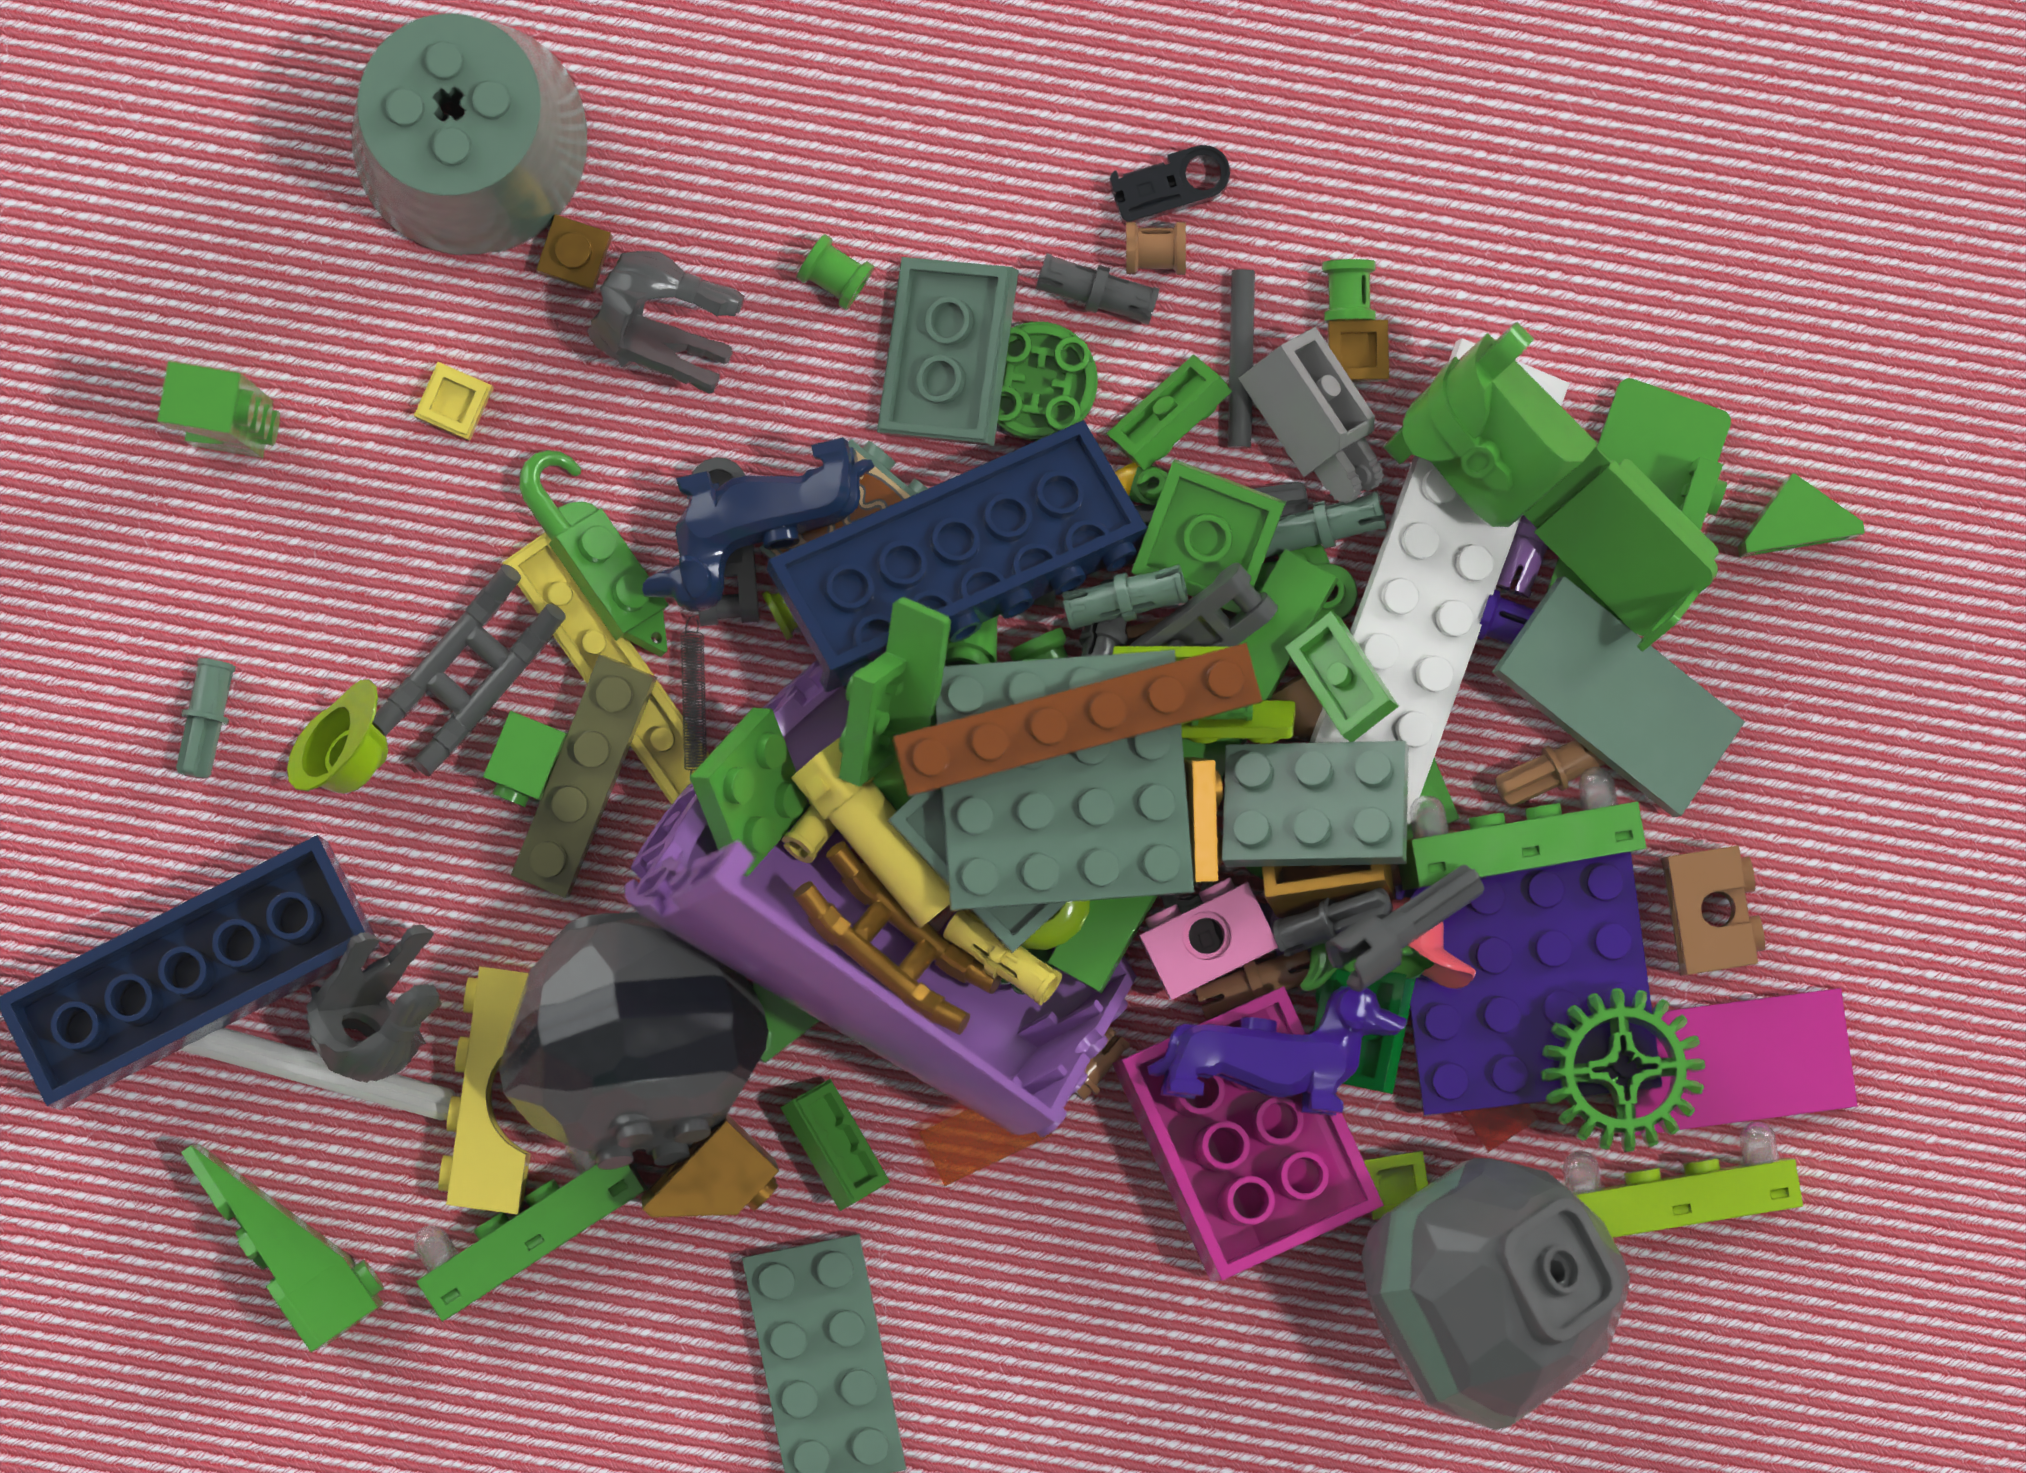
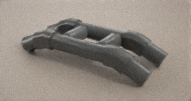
(506, 668)

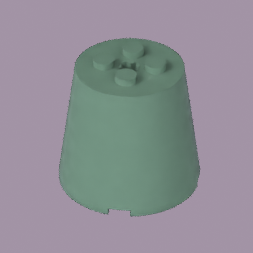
(493, 171)

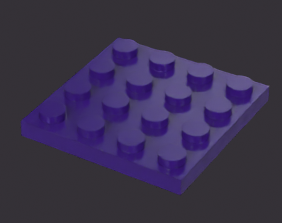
(1536, 950)

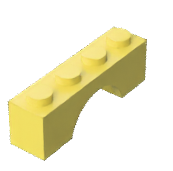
(485, 1164)

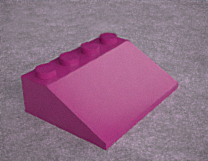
(1248, 1164)

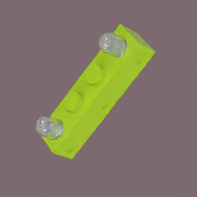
(1695, 1197)

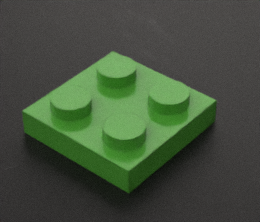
(1207, 527)
(749, 787)

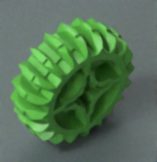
(1626, 1121)

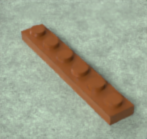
(1076, 719)

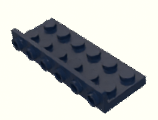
(963, 549)

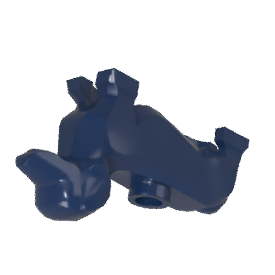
(754, 512)

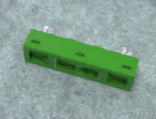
(1540, 841)
(515, 1244)

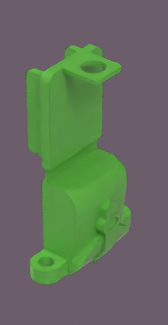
(1522, 454)

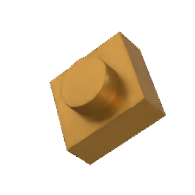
(574, 252)
(1361, 348)

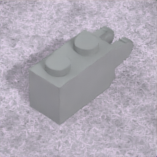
(1317, 414)

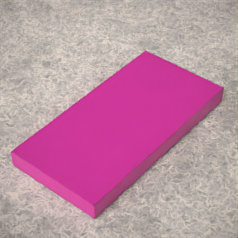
(1762, 1060)

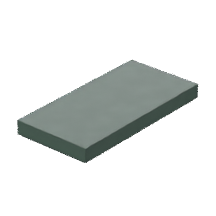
(1618, 701)

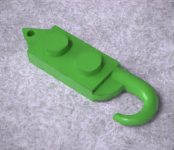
(596, 557)

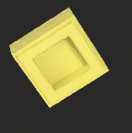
(453, 401)

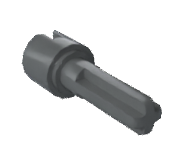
(1379, 942)

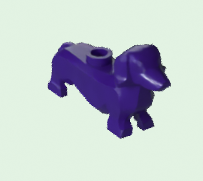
(1277, 1061)

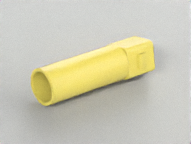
(862, 819)

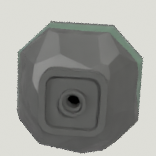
(1494, 1289)

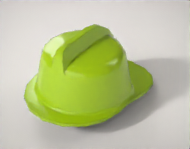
(340, 744)

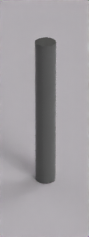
(1240, 357)

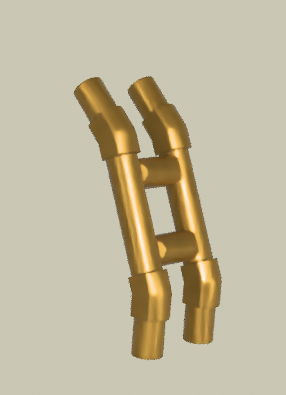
(857, 942)

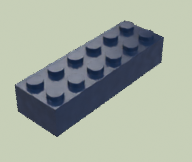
(184, 973)

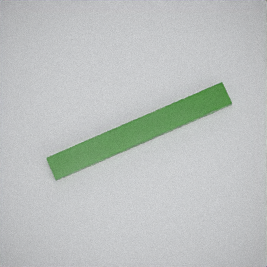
(1300, 593)

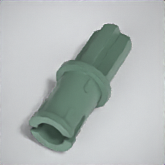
(204, 718)

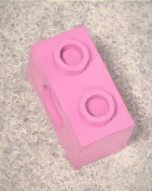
(1244, 938)

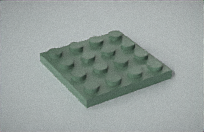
(1069, 825)

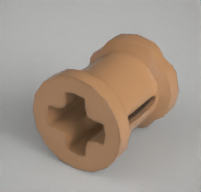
(1156, 248)

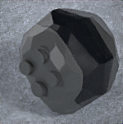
(630, 1041)

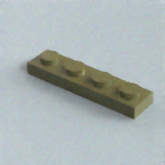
(584, 776)

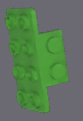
(1672, 444)

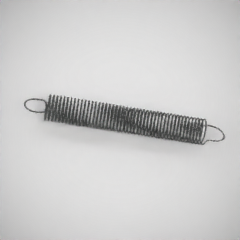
(692, 700)

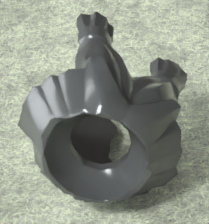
(632, 338)
(359, 1002)

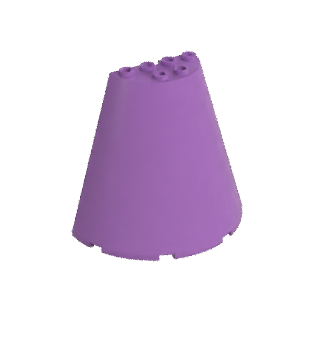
(1010, 1061)

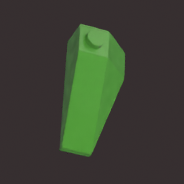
(313, 1277)

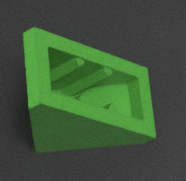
(1797, 519)

